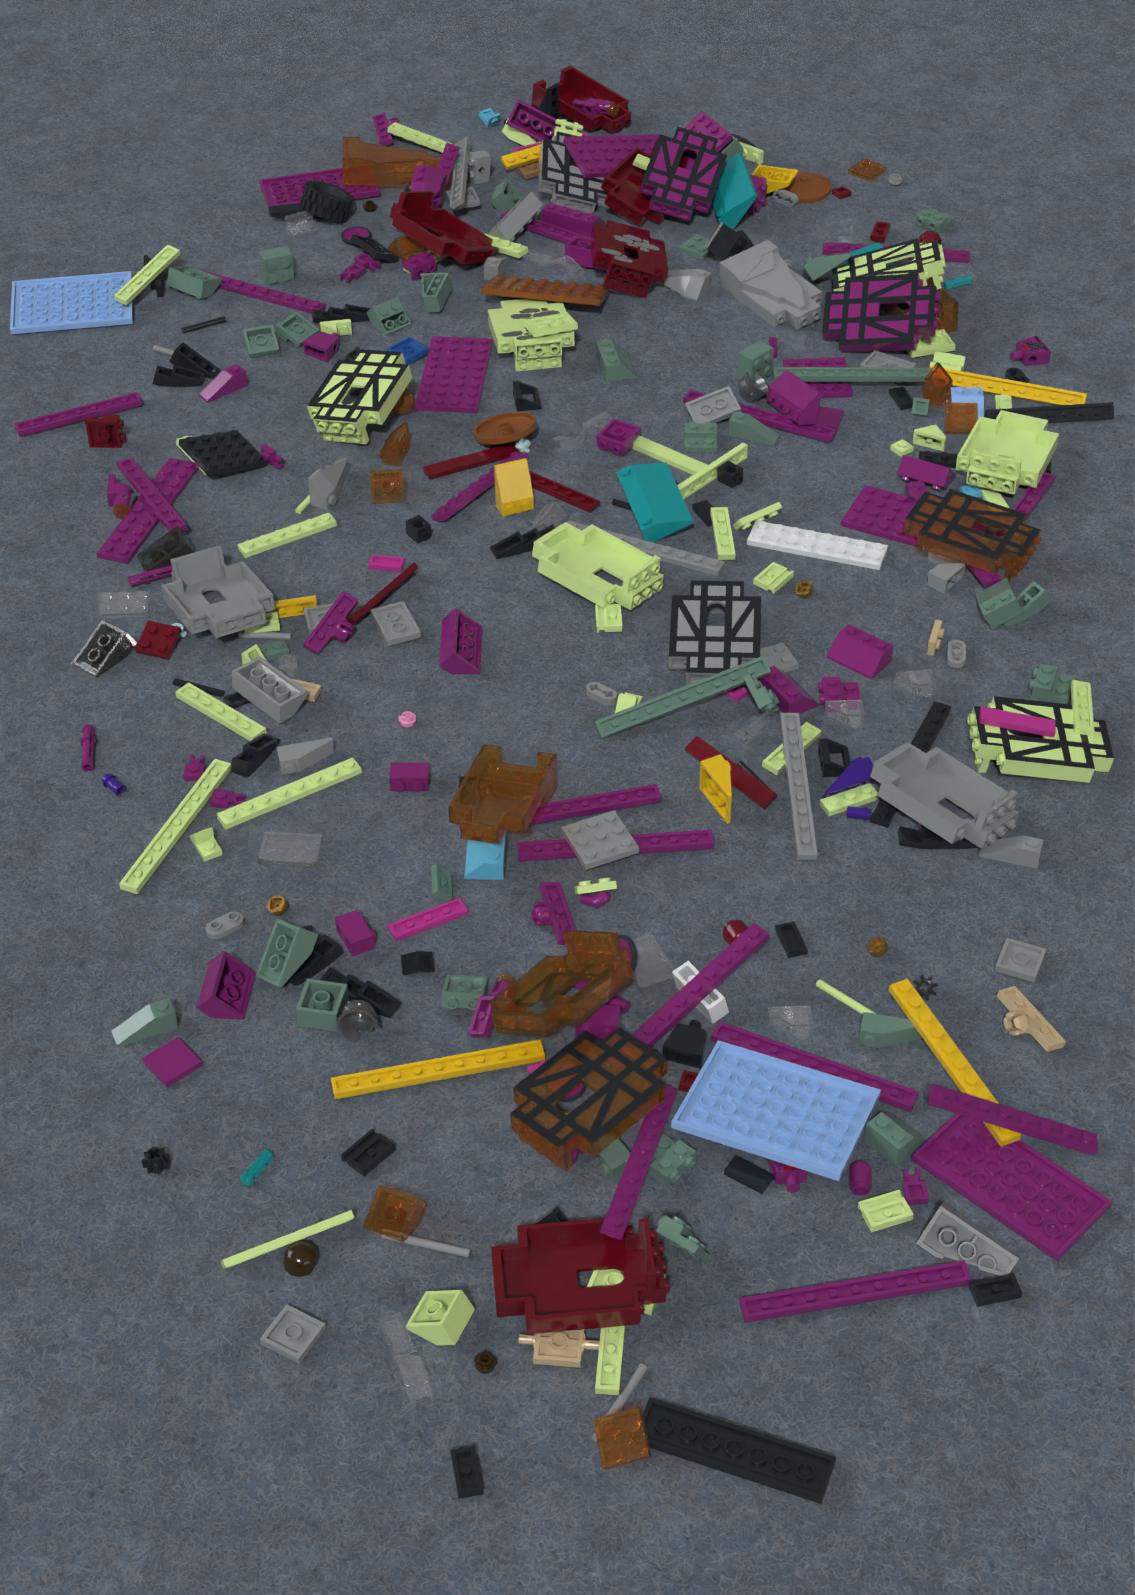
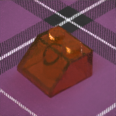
(406, 247)
(937, 386)
(396, 446)
(387, 486)
(394, 1213)

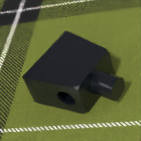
(686, 1044)

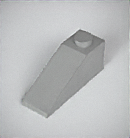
(495, 265)
(302, 755)
(1015, 850)

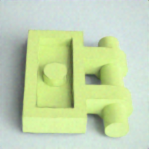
(564, 123)

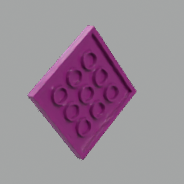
(705, 125)
(828, 389)

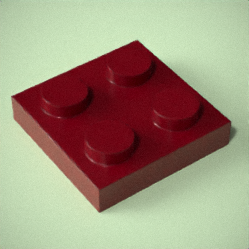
(158, 640)

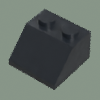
(725, 242)

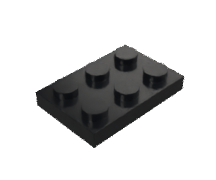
(374, 248)

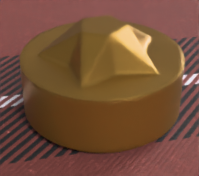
(804, 589)
(277, 905)
(877, 947)

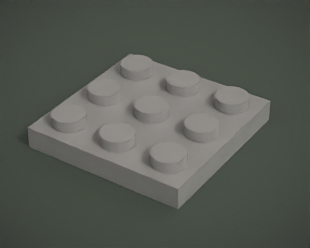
(600, 840)

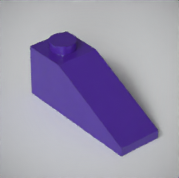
(855, 775)

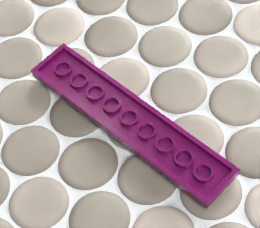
(141, 520)

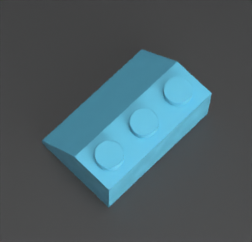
(485, 860)

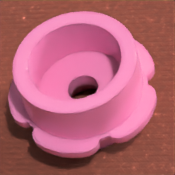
(407, 719)

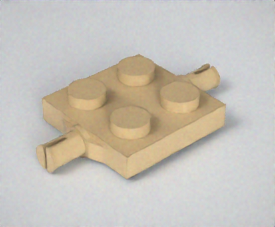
(559, 1348)

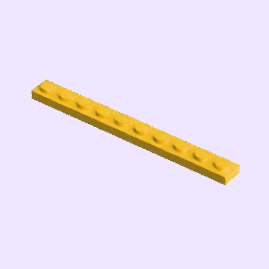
(1016, 389)
(946, 1051)
(437, 1069)

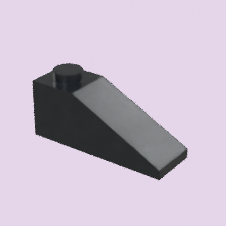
(550, 102)
(190, 359)

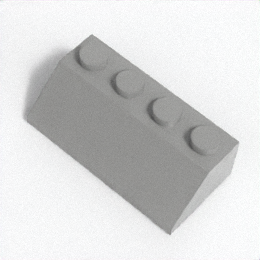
(517, 217)
(268, 689)

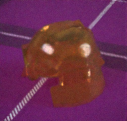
(405, 403)

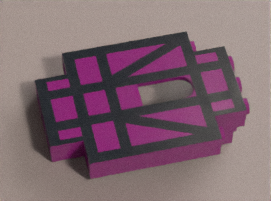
(677, 189)
(855, 317)

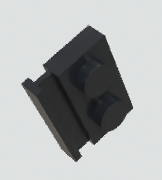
(368, 1152)

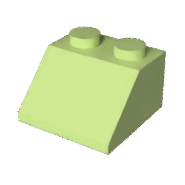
(441, 1316)

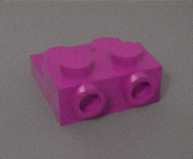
(617, 436)
(833, 690)

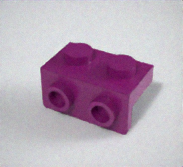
(420, 265)

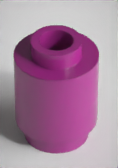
(860, 1178)

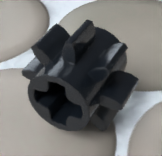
(928, 982)
(155, 1160)

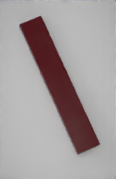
(469, 461)
(563, 493)
(383, 593)
(740, 778)

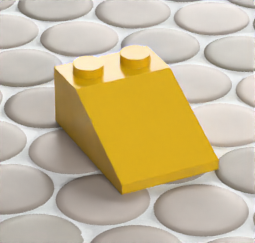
(776, 177)
(513, 487)
(716, 784)

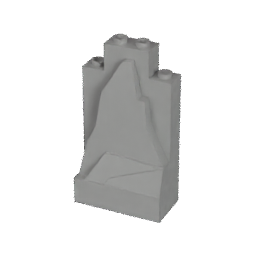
(770, 287)

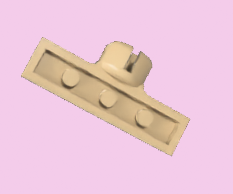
(1027, 1019)

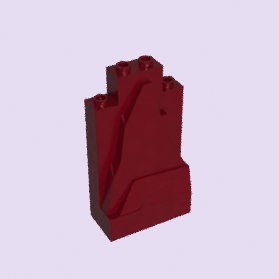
(579, 86)

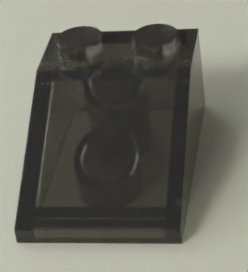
(168, 547)
(104, 649)

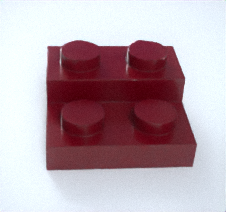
(105, 431)

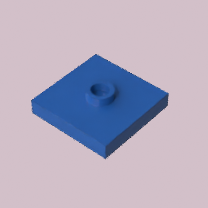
(411, 349)

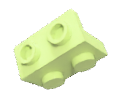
(949, 360)

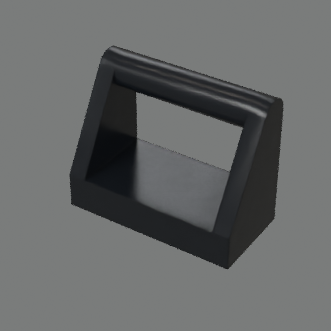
(522, 403)
(829, 768)

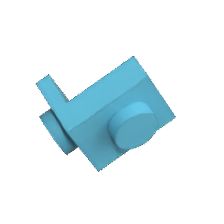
(489, 117)

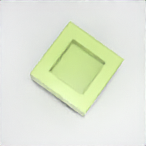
(901, 447)

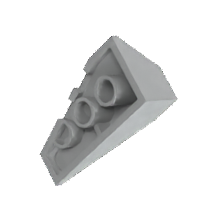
(688, 283)
(327, 484)
(960, 1239)

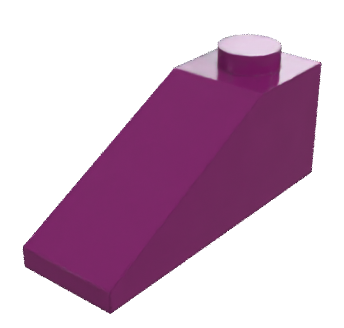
(225, 383)

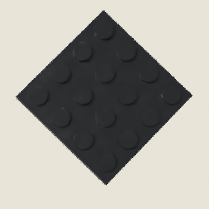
(222, 453)

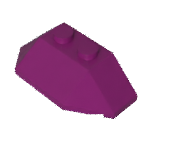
(427, 178)

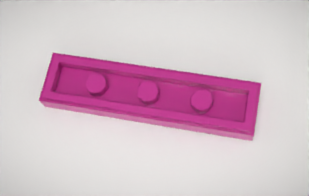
(1017, 721)
(427, 919)

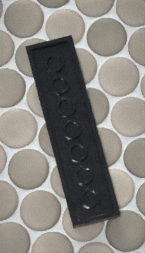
(738, 1450)

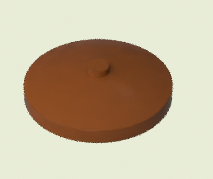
(810, 187)
(505, 427)

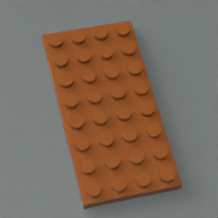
(546, 290)

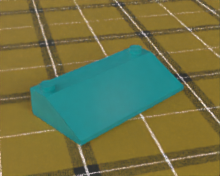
(734, 192)
(654, 499)

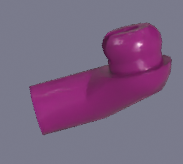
(596, 900)

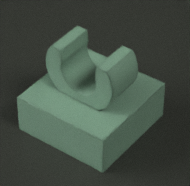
(920, 406)

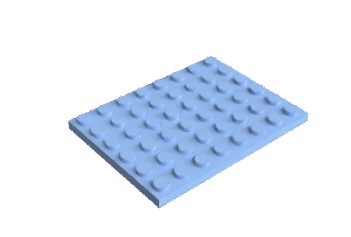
(69, 303)
(777, 1110)

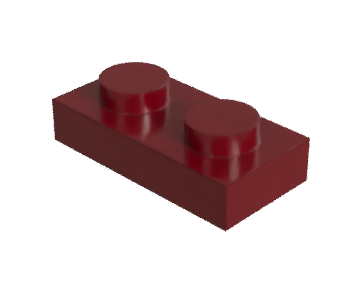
(880, 231)

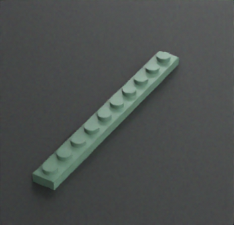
(855, 374)
(681, 698)

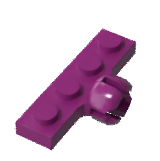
(381, 126)
(333, 624)
(553, 911)

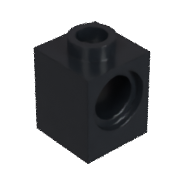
(730, 474)
(418, 529)

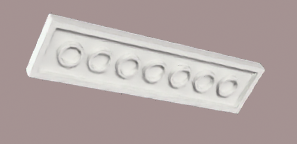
(817, 545)

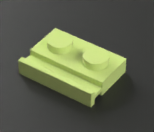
(773, 577)
(609, 618)
(271, 624)
(885, 1210)

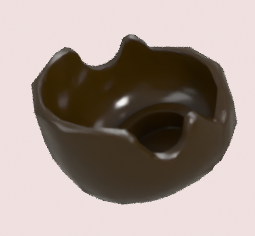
(300, 1258)

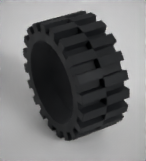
(326, 200)

